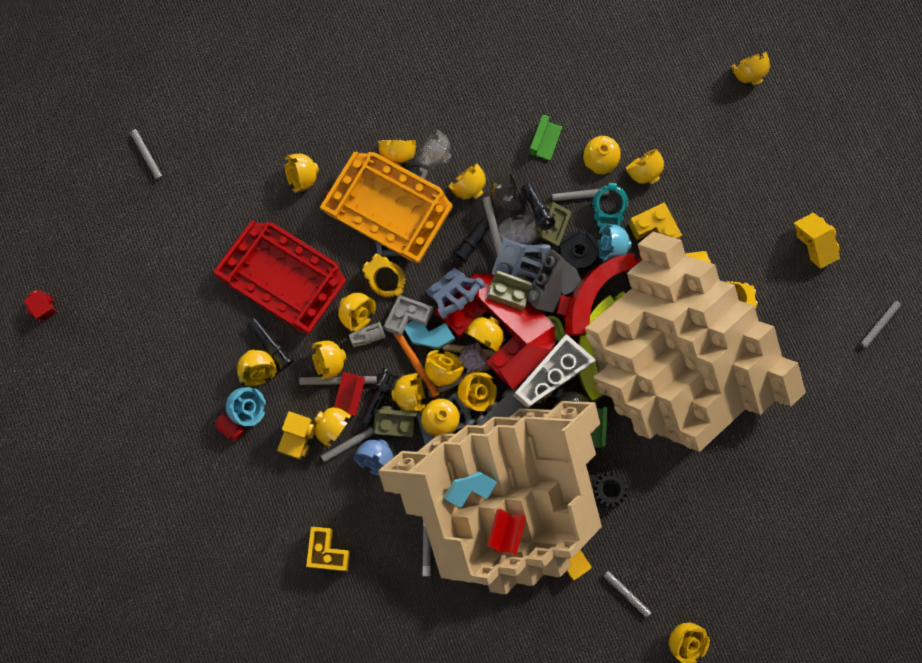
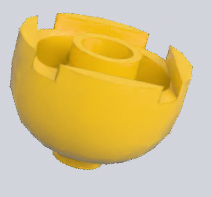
(752, 69)
(397, 150)
(602, 154)
(646, 168)
(301, 171)
(469, 183)
(355, 310)
(487, 332)
(328, 359)
(255, 367)
(443, 368)
(477, 391)
(409, 392)
(440, 417)
(330, 424)
(688, 642)

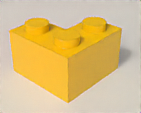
(654, 220)
(819, 239)
(296, 435)
(320, 552)

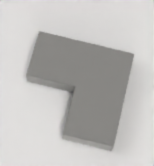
(405, 310)

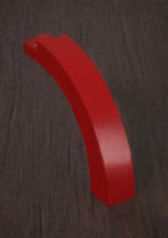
(582, 299)

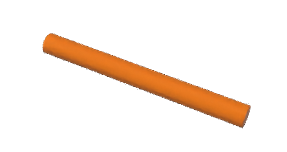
(417, 365)

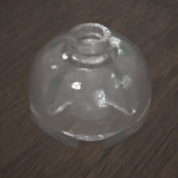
(435, 150)
(519, 230)

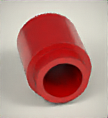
(228, 427)

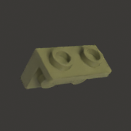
(556, 233)
(509, 290)
(394, 423)

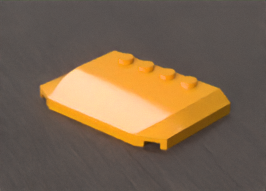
(388, 204)

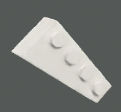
(556, 369)

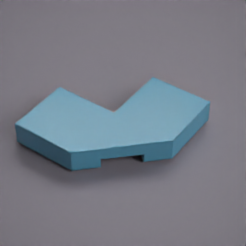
(435, 338)
(461, 488)

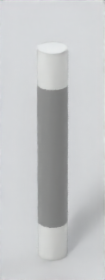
(426, 553)

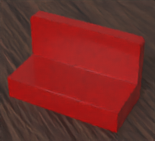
(349, 393)
(506, 533)

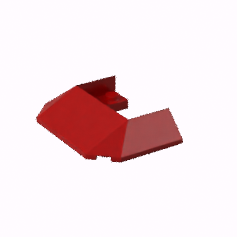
(530, 331)

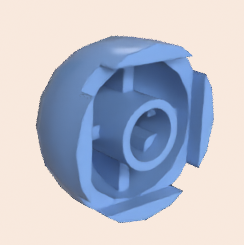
(373, 455)

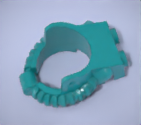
(616, 218)

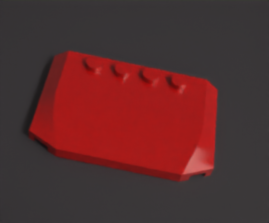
(281, 275)

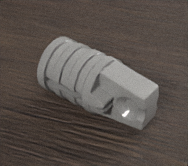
(367, 335)

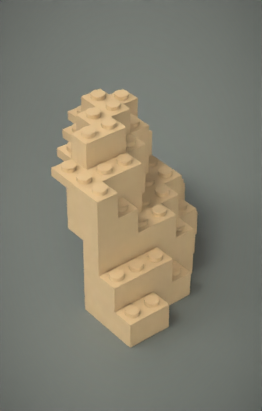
(686, 350)
(538, 474)

